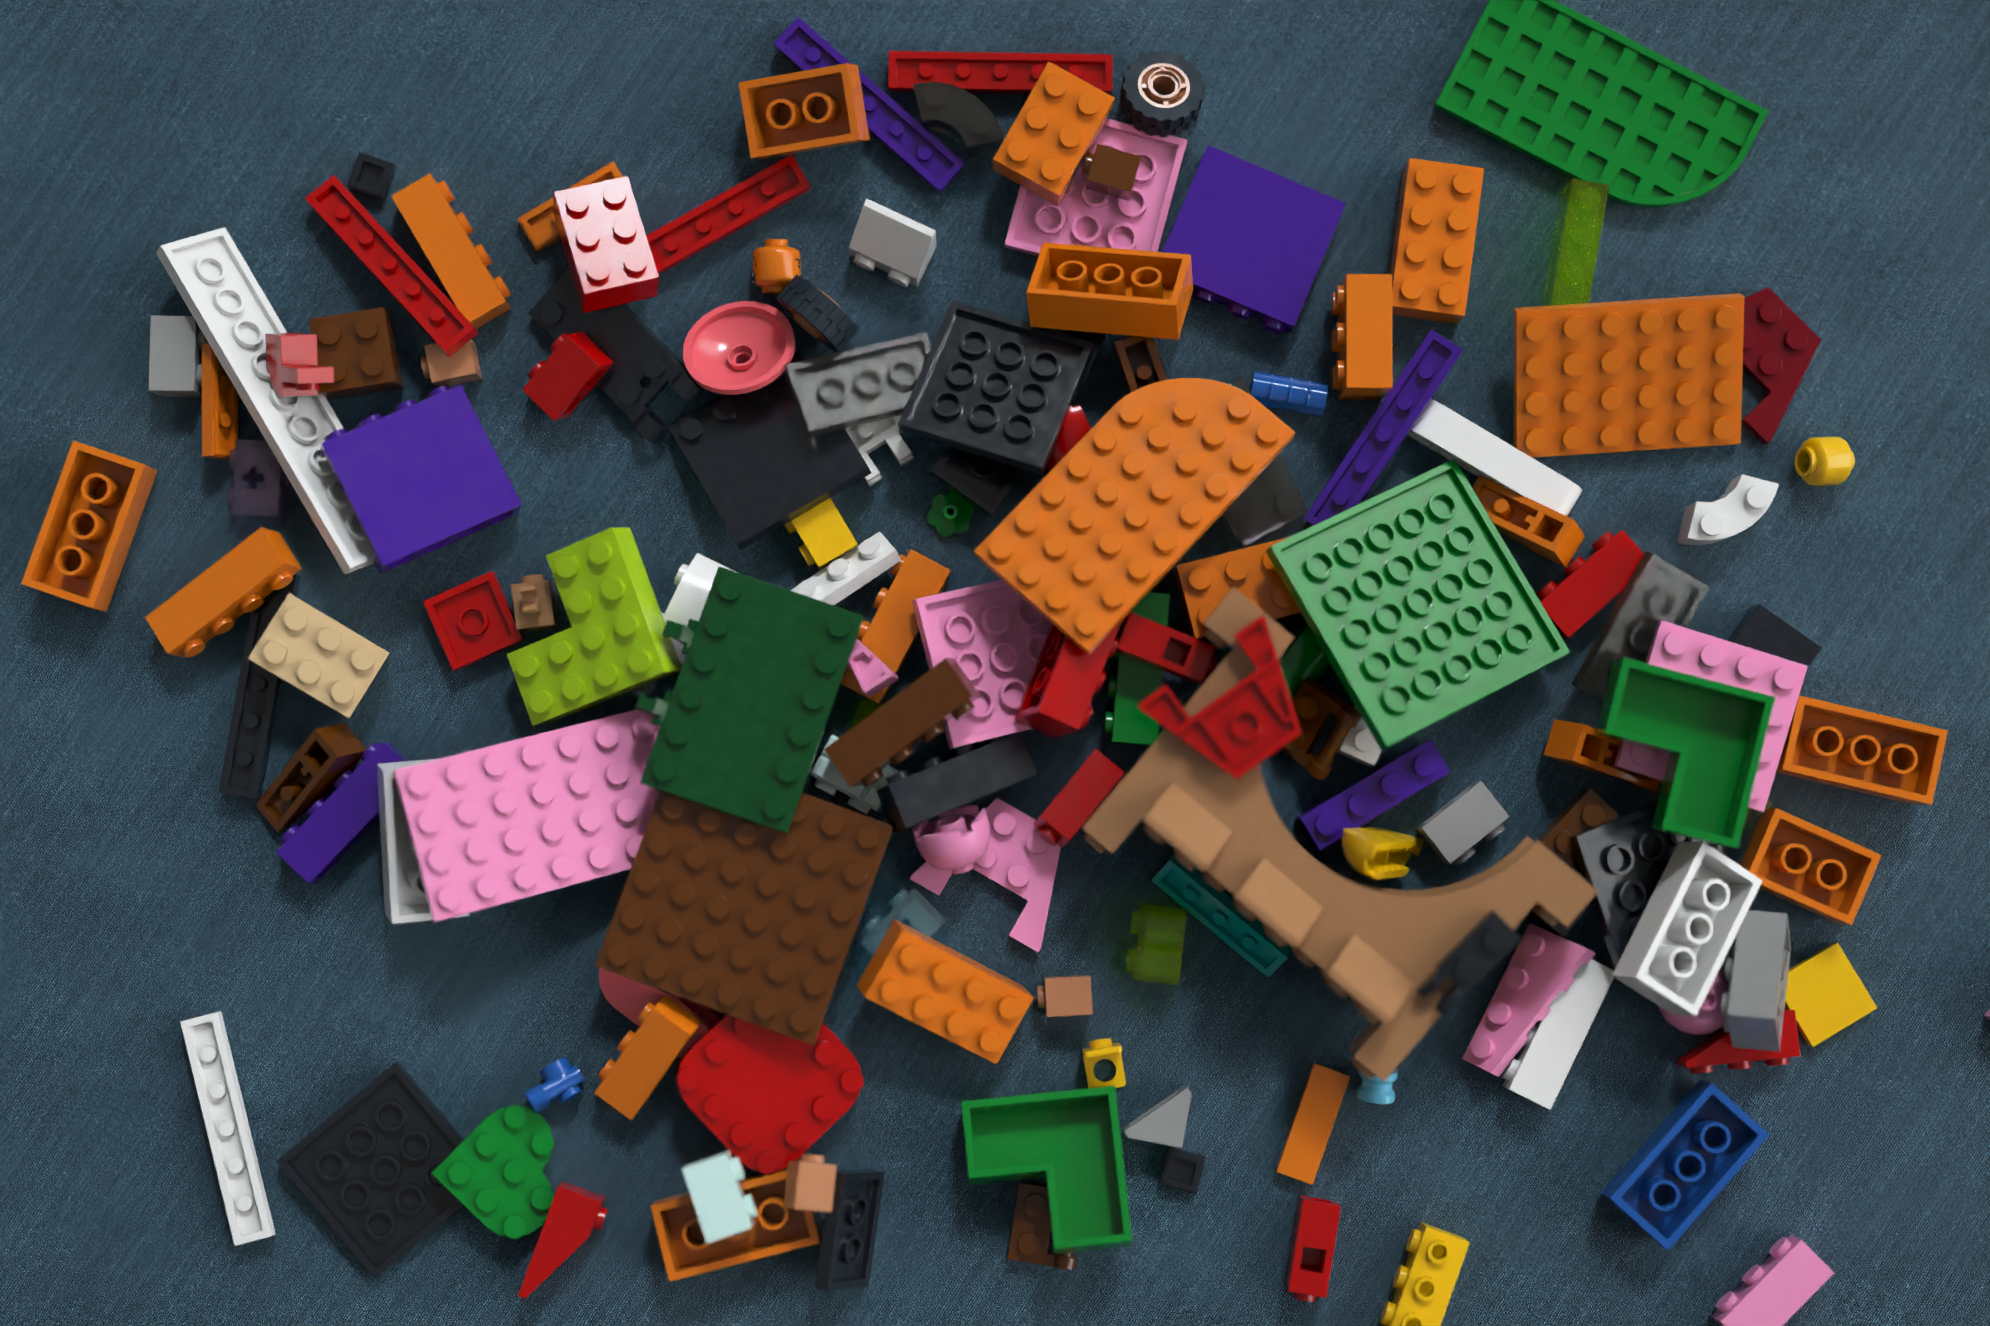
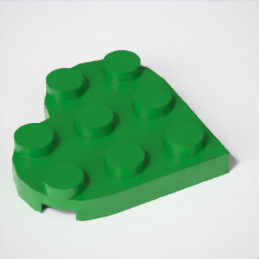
(500, 1171)

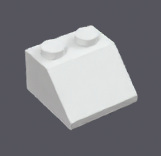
(892, 244)

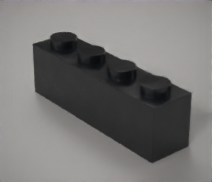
(955, 782)

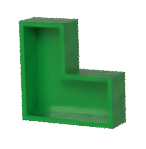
(1711, 739)
(1072, 1143)

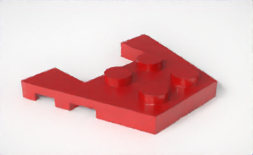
(1243, 722)

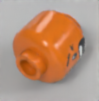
(775, 265)

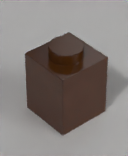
(1111, 171)

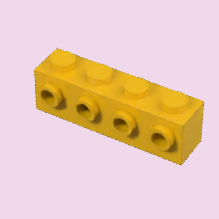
(1426, 1278)

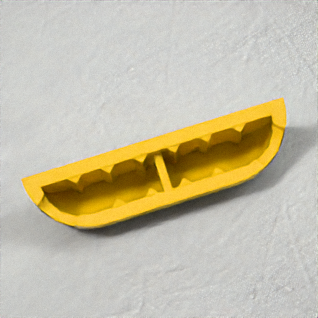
(1379, 851)

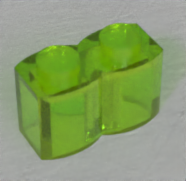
(1158, 944)

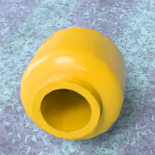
(1824, 461)

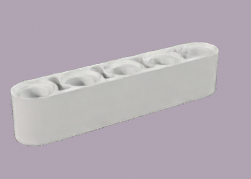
(1492, 458)

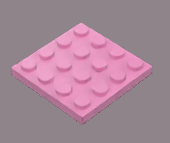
(1102, 219)
(996, 645)
(1730, 664)

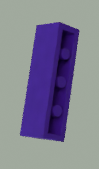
(1373, 794)
(340, 820)

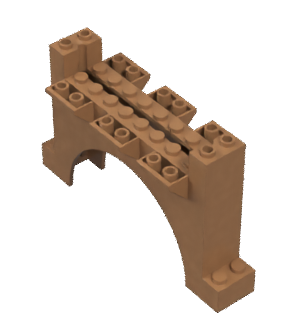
(1361, 935)

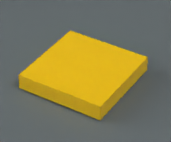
(1826, 994)

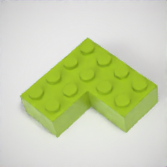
(612, 637)

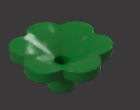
(950, 524)

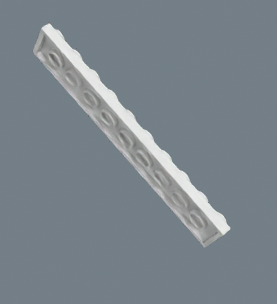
(234, 322)

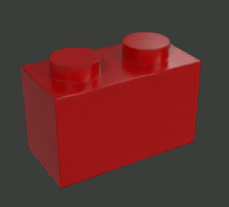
(567, 374)

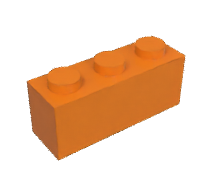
(646, 1056)

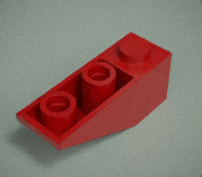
(1719, 1050)

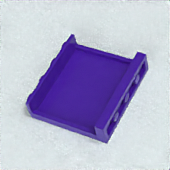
(1253, 238)
(420, 476)

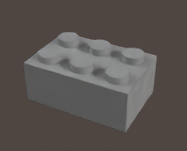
(1757, 981)

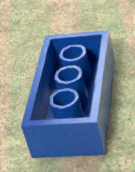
(1685, 1164)

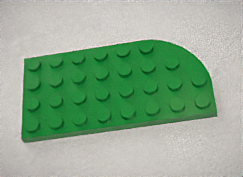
(1597, 105)

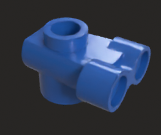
(560, 1083)

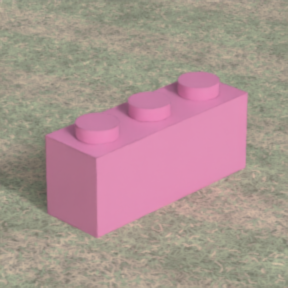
(1775, 1287)

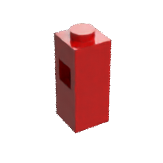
(1166, 649)
(1078, 799)
(1312, 1248)

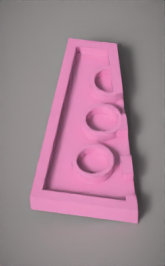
(1529, 985)

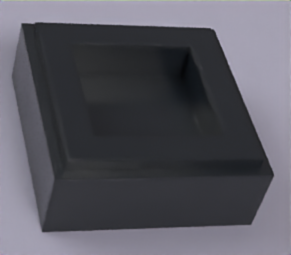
(371, 176)
(1182, 1170)

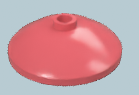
(738, 347)

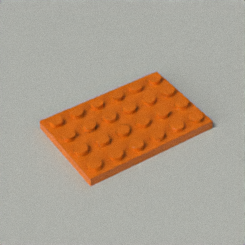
(1628, 375)

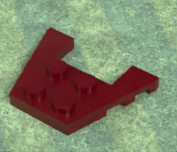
(1775, 357)

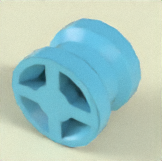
(1376, 1090)

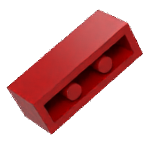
(1590, 582)

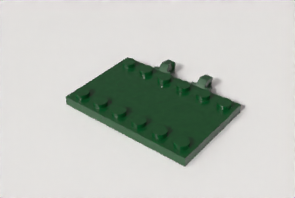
(749, 699)

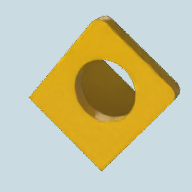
(1099, 1050)

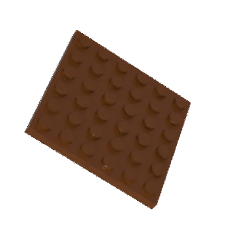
(745, 910)

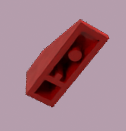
(568, 1225)

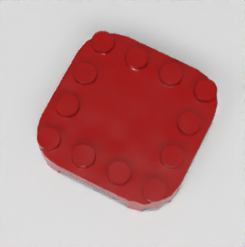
(767, 1090)

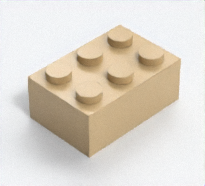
(318, 655)

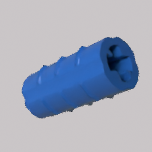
(1289, 393)

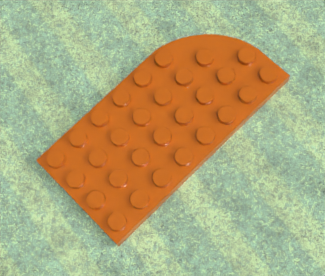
(1131, 501)

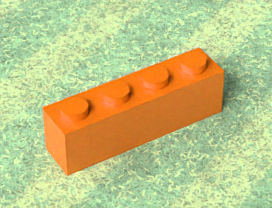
(451, 251)
(224, 593)
(895, 622)

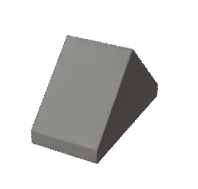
(1163, 1122)

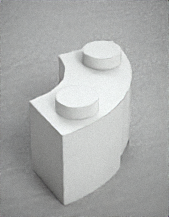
(1732, 513)
(691, 594)

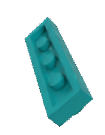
(1221, 916)

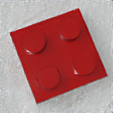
(473, 621)

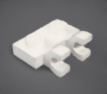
(873, 435)

